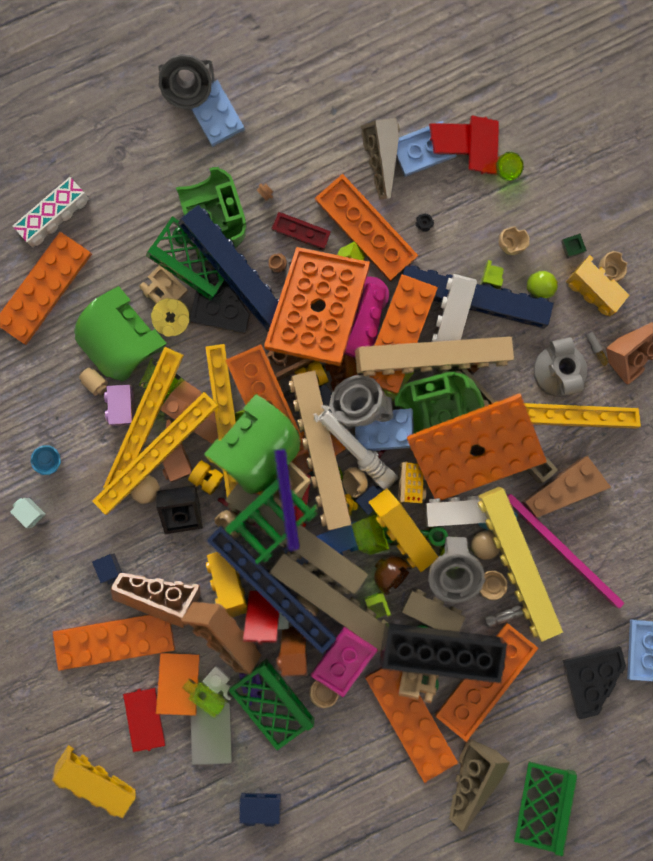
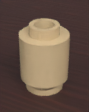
(93, 381)

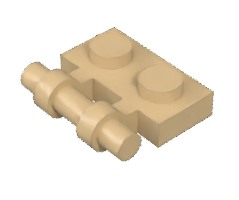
(166, 283)
(412, 686)

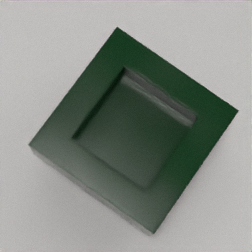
(573, 246)

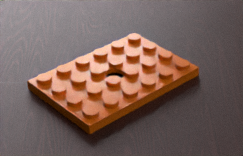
(313, 334)
(499, 427)

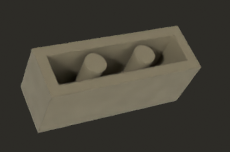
(432, 611)

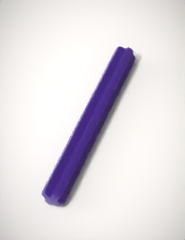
(286, 499)

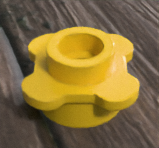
(352, 505)

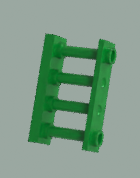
(253, 513)

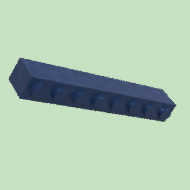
(230, 264)
(492, 301)
(272, 589)

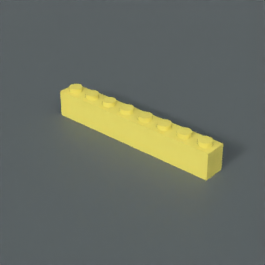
(519, 563)

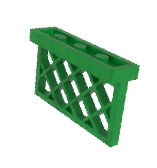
(178, 268)
(284, 693)
(563, 808)

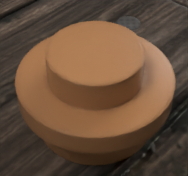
(265, 191)
(277, 262)

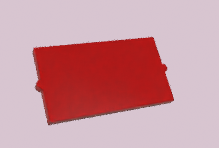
(450, 138)
(483, 144)
(261, 620)
(143, 722)

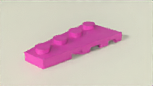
(367, 319)

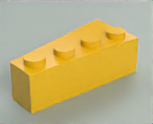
(403, 530)
(93, 783)

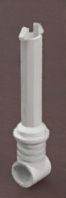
(367, 459)

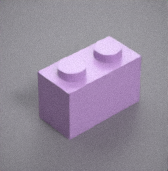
(120, 405)

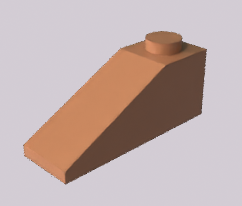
(177, 463)

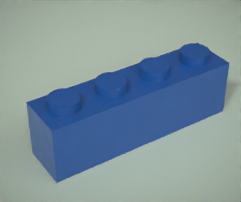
(339, 539)

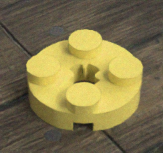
(159, 316)

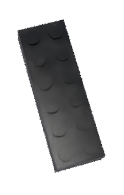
(443, 653)

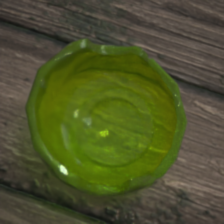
(509, 166)

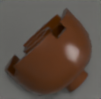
(390, 573)

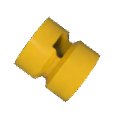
(317, 367)
(201, 472)

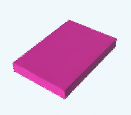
(343, 662)

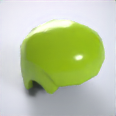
(542, 284)

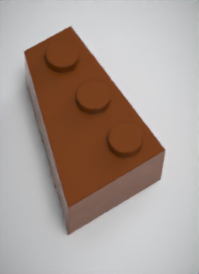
(293, 654)

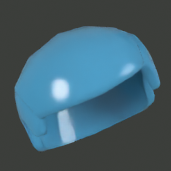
(45, 460)

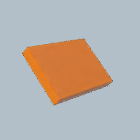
(173, 674)

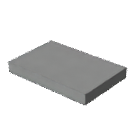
(211, 737)

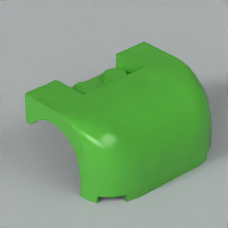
(220, 200)
(115, 335)
(439, 399)
(251, 443)

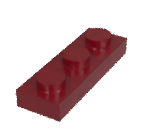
(301, 231)

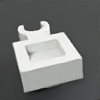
(217, 681)

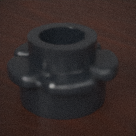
(428, 219)

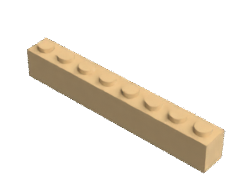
(434, 355)
(320, 450)

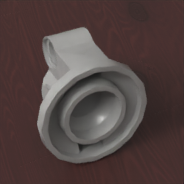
(547, 369)
(357, 393)
(458, 583)

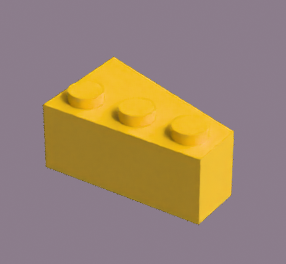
(597, 287)
(227, 585)

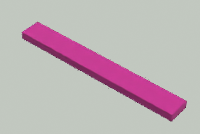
(563, 551)

